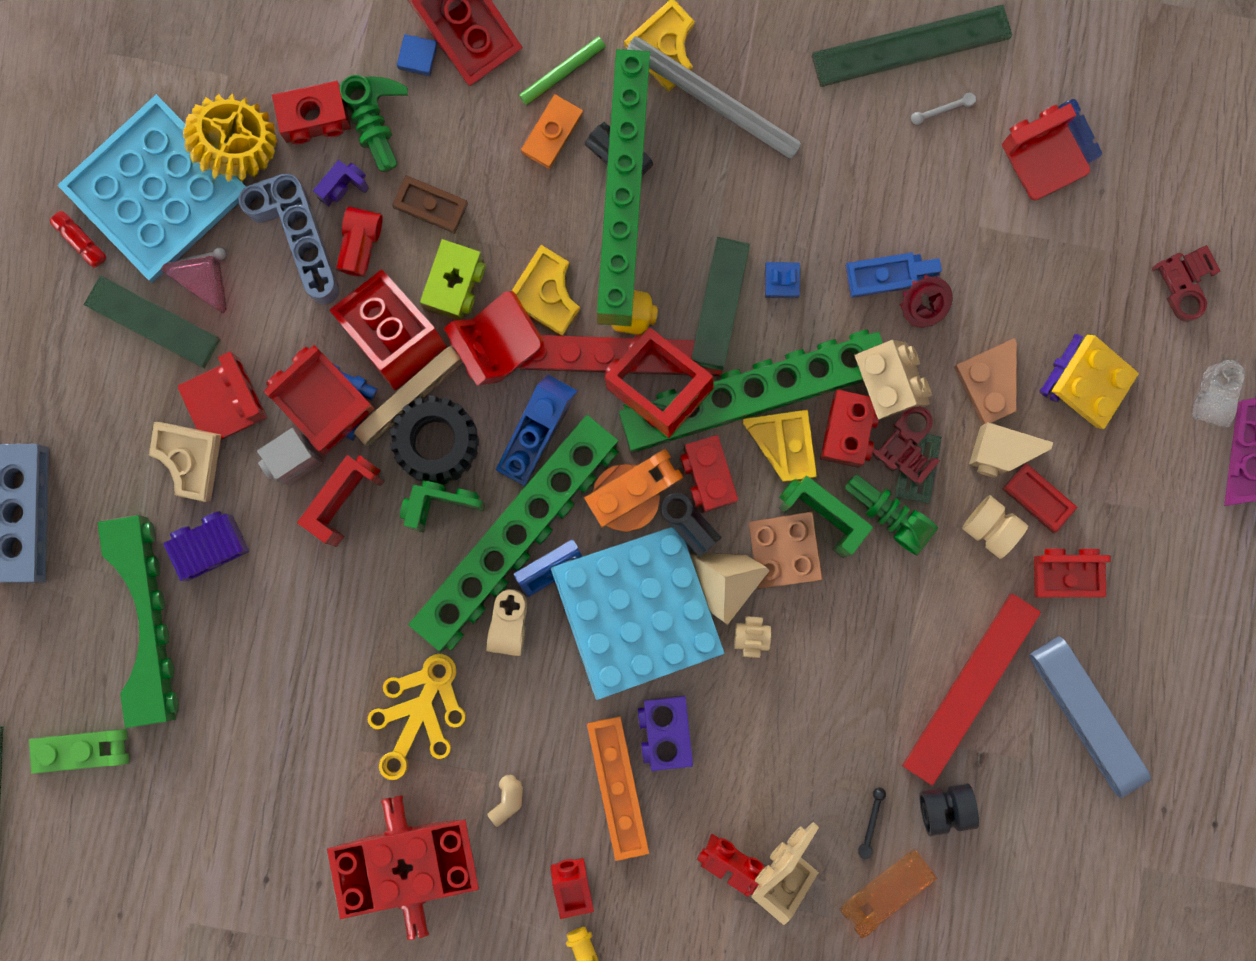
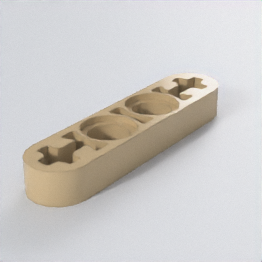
(415, 388)

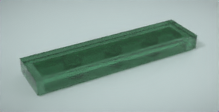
(720, 303)
(152, 321)

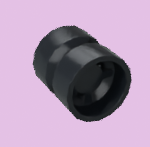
(961, 809)

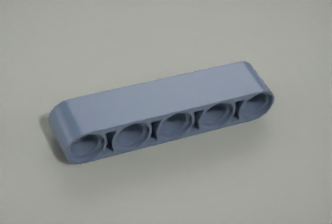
(1090, 717)

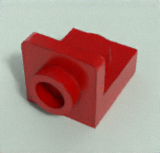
(571, 888)

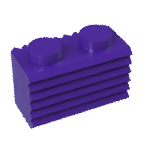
(205, 546)

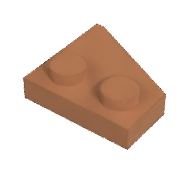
(991, 381)

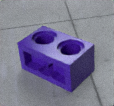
(676, 732)

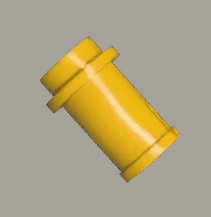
(581, 944)

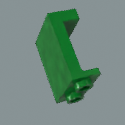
(831, 509)

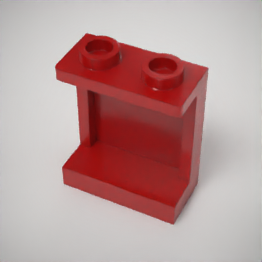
(318, 399)
(333, 496)

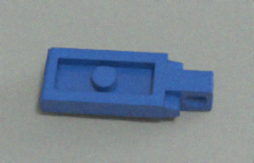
(888, 273)

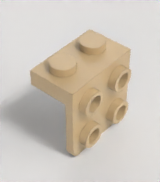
(893, 378)
(788, 877)

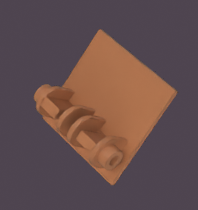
(787, 549)

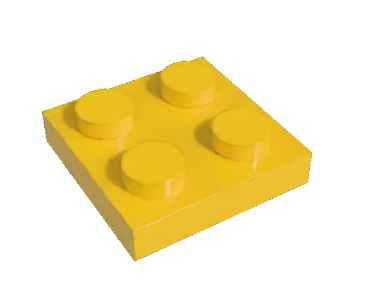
(1095, 381)

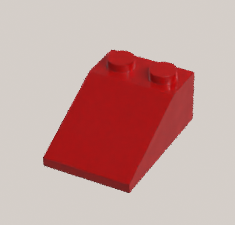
(469, 34)
(388, 329)

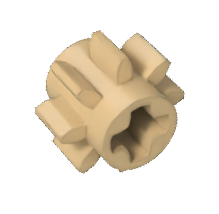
(752, 637)

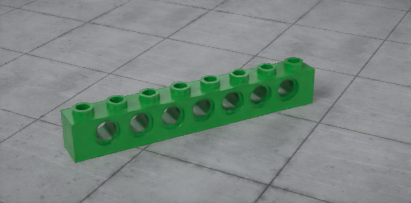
(623, 188)
(806, 386)
(429, 619)

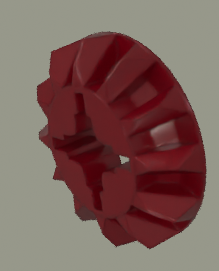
(940, 301)

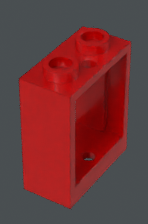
(682, 405)

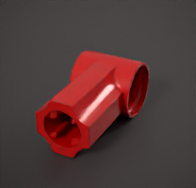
(360, 232)

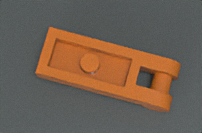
(632, 489)

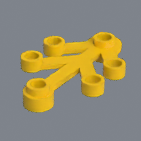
(420, 711)

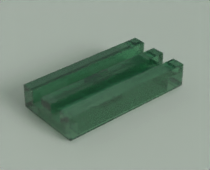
(912, 495)

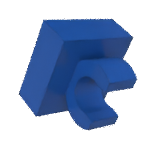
(782, 279)

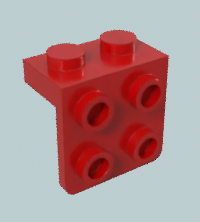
(1046, 152)
(495, 340)

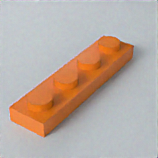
(617, 788)

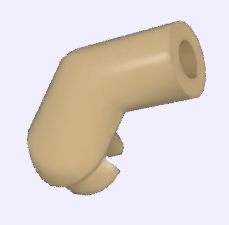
(510, 800)

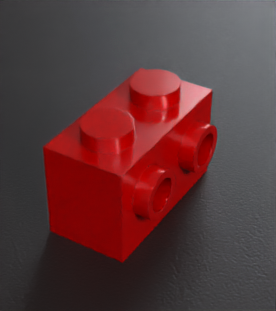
(849, 429)
(709, 473)

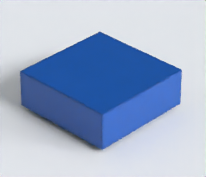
(417, 55)

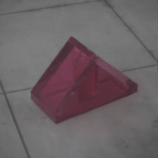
(201, 277)

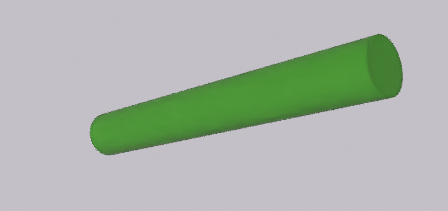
(562, 70)

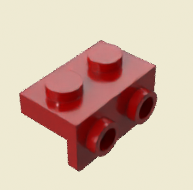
(1070, 575)

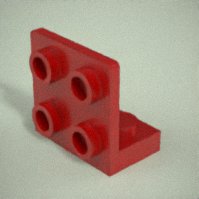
(222, 398)

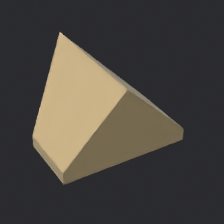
(727, 581)

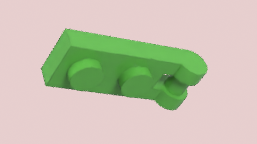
(77, 751)

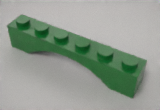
(148, 692)

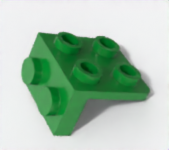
(416, 509)

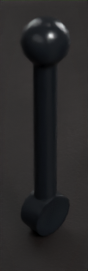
(865, 850)

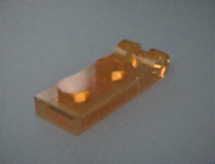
(888, 892)

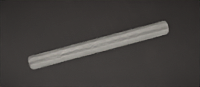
(717, 100)

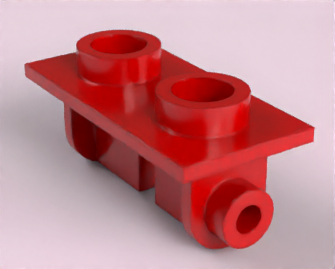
(723, 856)

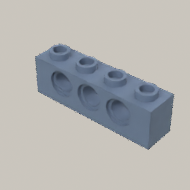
(32, 527)

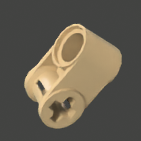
(507, 630)

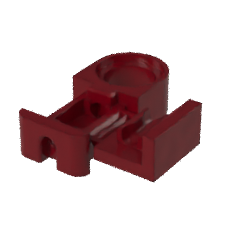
(1183, 274)
(904, 452)

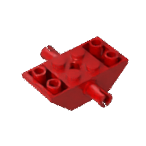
(368, 871)

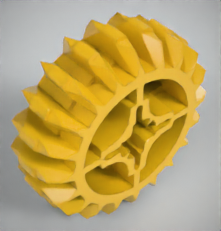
(245, 150)

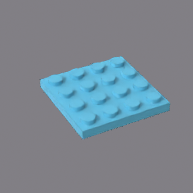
(149, 191)
(637, 612)

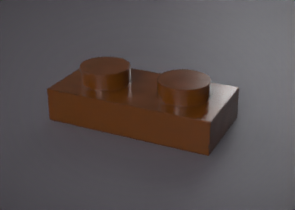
(430, 204)

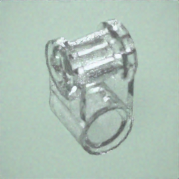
(1219, 400)

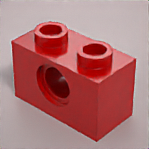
(295, 104)

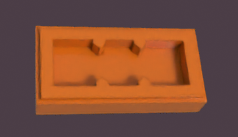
(552, 131)

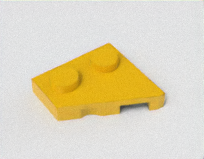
(785, 443)

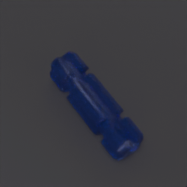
(1082, 133)

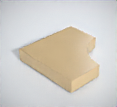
(189, 456)

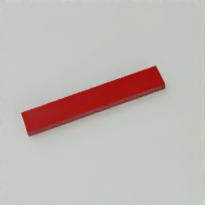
(971, 689)

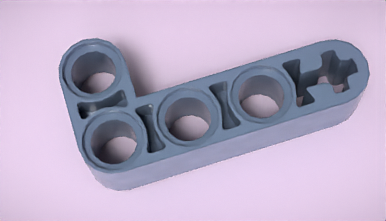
(299, 240)

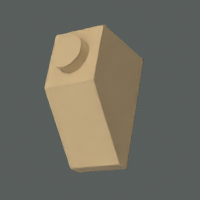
(1003, 449)

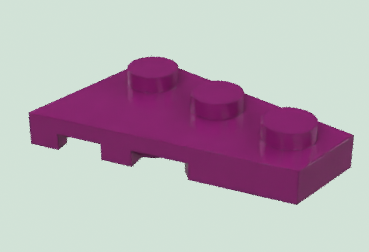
(1242, 466)

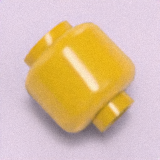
(643, 314)

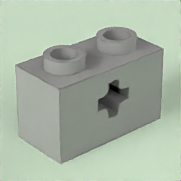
(288, 457)

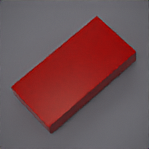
(1039, 498)

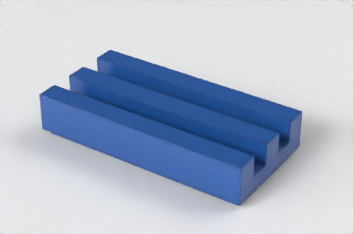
(539, 573)

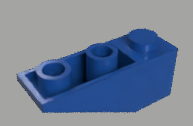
(536, 429)

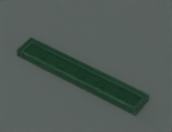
(911, 45)

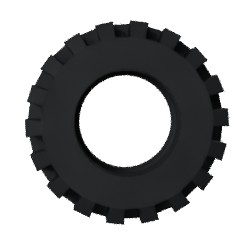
(418, 416)

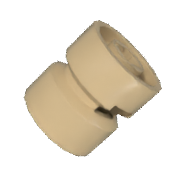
(995, 527)

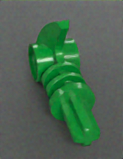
(367, 116)
(912, 530)

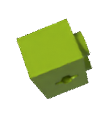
(452, 261)

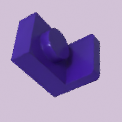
(335, 182)

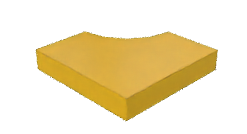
(667, 33)
(544, 291)

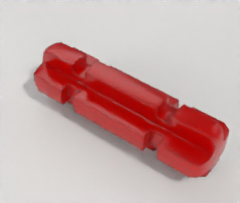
(77, 239)

